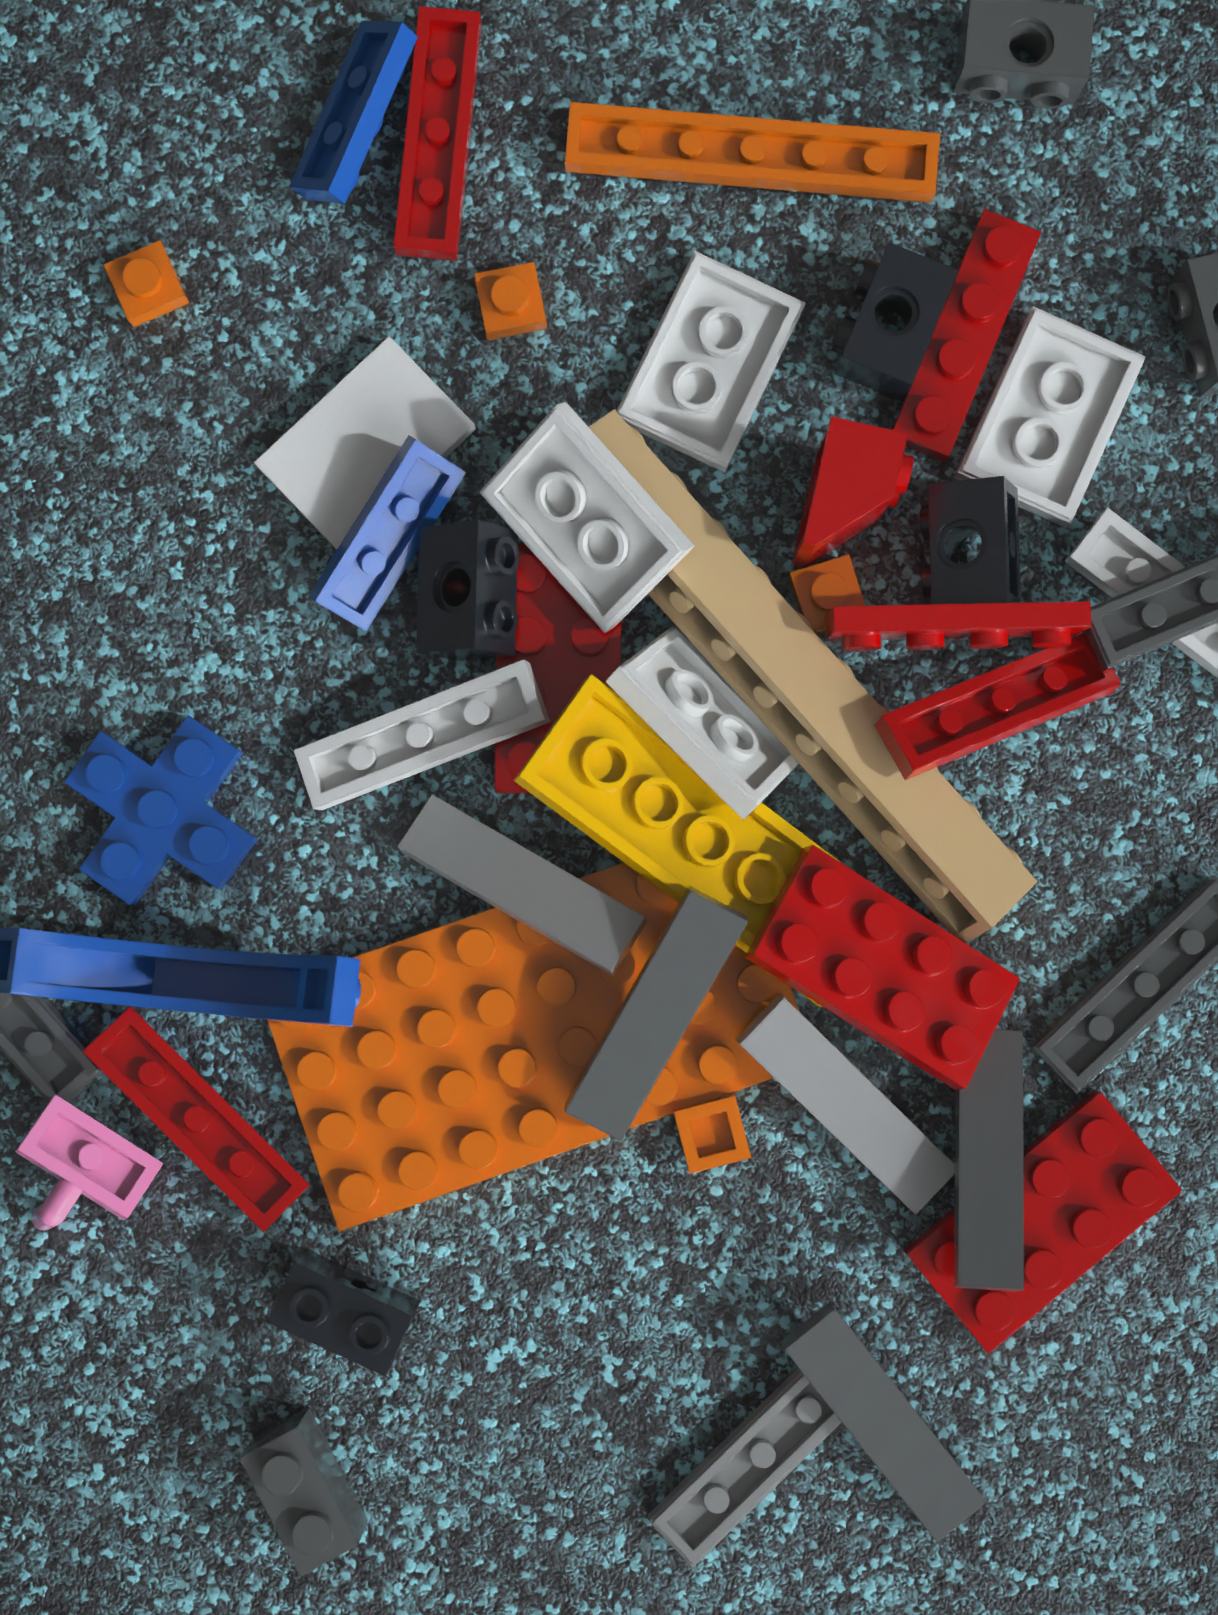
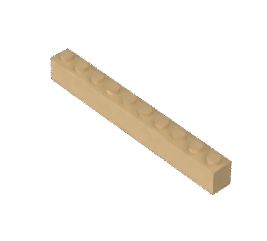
(821, 710)

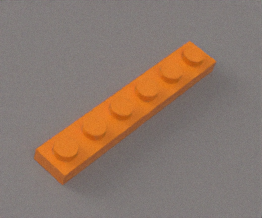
(752, 152)

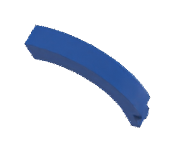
(180, 977)

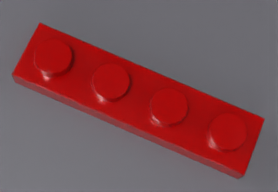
(437, 133)
(966, 334)
(983, 623)
(994, 706)
(196, 1119)

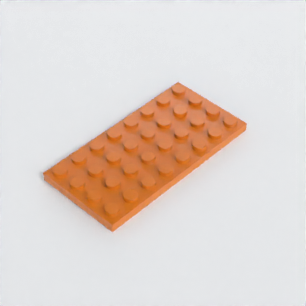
(478, 1043)

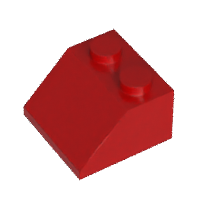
(851, 484)

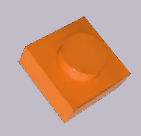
(146, 283)
(510, 301)
(825, 586)
(712, 1134)

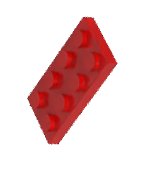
(562, 650)
(883, 967)
(1083, 1196)

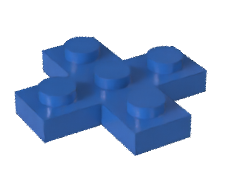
(161, 810)

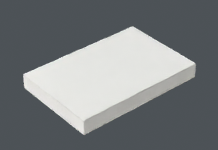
(709, 361)
(1051, 414)
(353, 434)
(586, 517)
(703, 720)

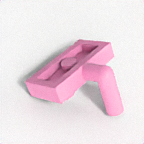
(87, 1162)

